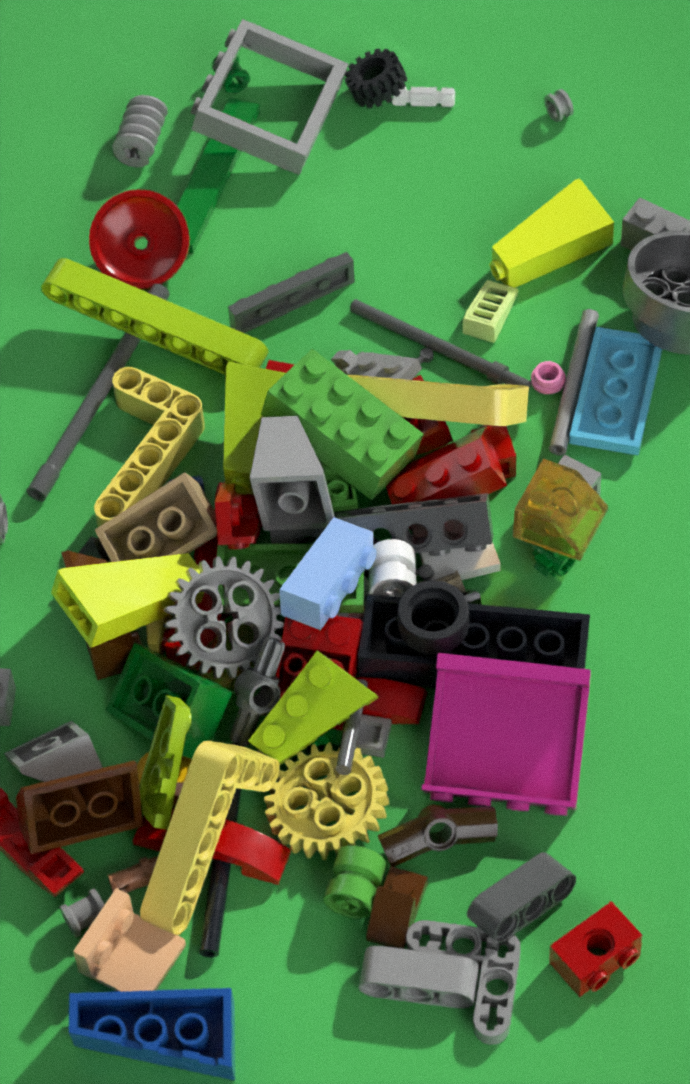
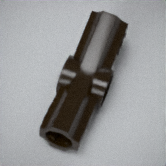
(460, 827)

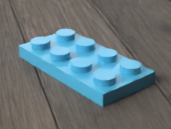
(615, 392)

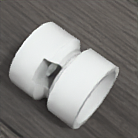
(392, 569)

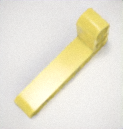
(450, 402)
(176, 427)
(197, 826)

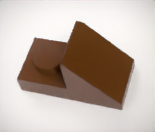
(396, 907)

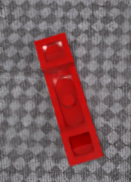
(239, 845)
(49, 869)

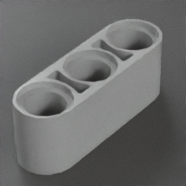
(419, 977)

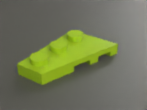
(309, 708)
(163, 762)

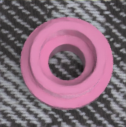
(551, 371)

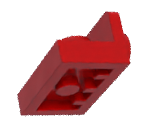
(232, 529)

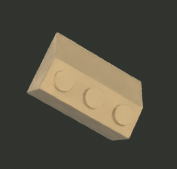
(162, 524)

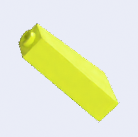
(552, 237)
(120, 595)

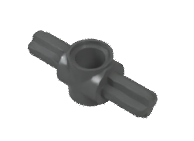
(246, 684)

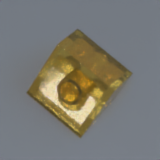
(559, 511)

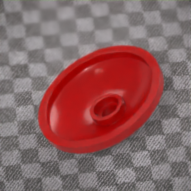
(134, 217)

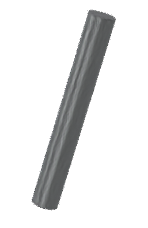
(349, 740)

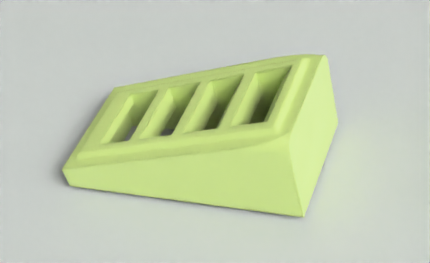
(484, 328)

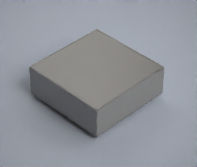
(373, 735)

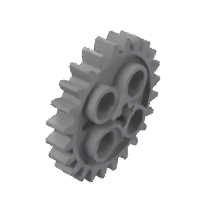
(190, 620)

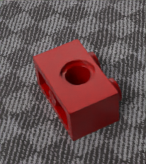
(604, 930)

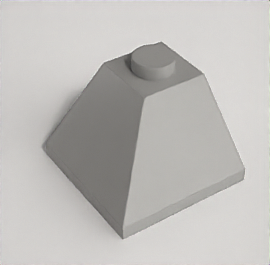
(56, 754)

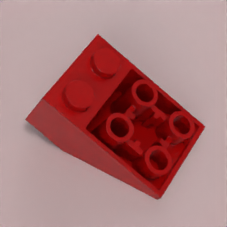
(336, 640)

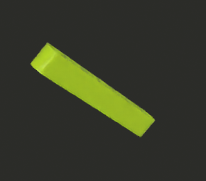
(150, 317)

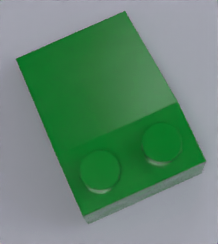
(146, 683)

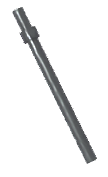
(495, 372)

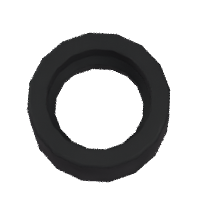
(436, 593)

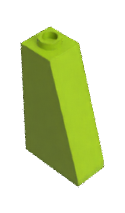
(244, 400)

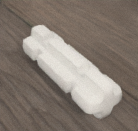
(425, 97)

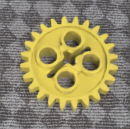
(308, 826)

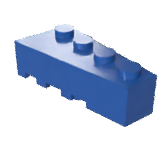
(160, 1027)

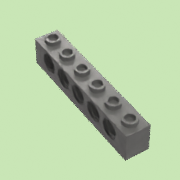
(470, 510)

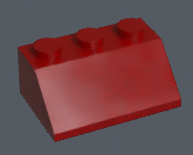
(454, 470)

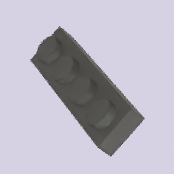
(292, 293)

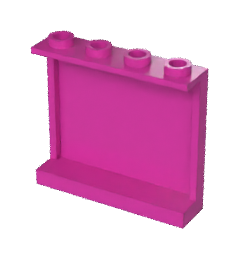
(507, 733)

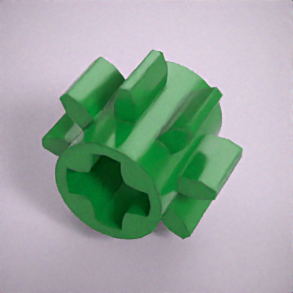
(551, 562)

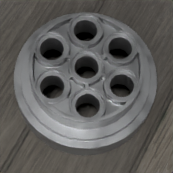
(659, 289)

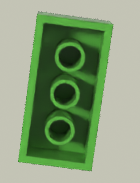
(344, 423)

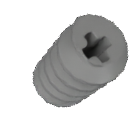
(139, 130)

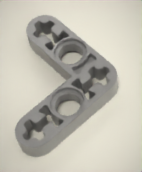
(491, 968)

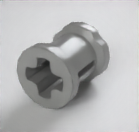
(83, 912)

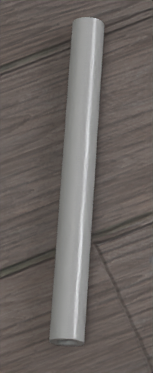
(573, 382)

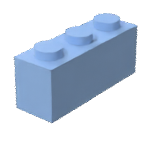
(327, 573)

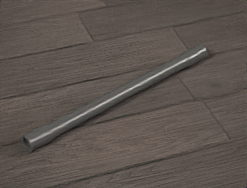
(50, 471)

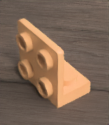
(125, 949)

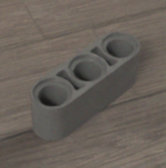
(521, 897)

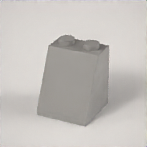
(288, 478)

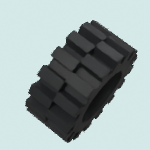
(375, 78)

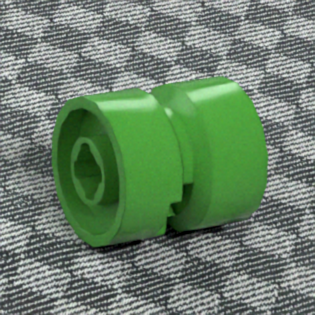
(357, 877)

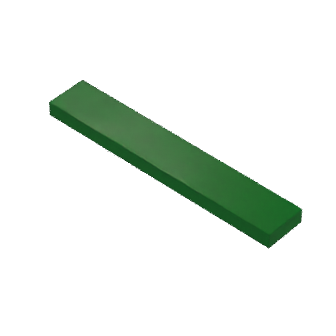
(212, 174)

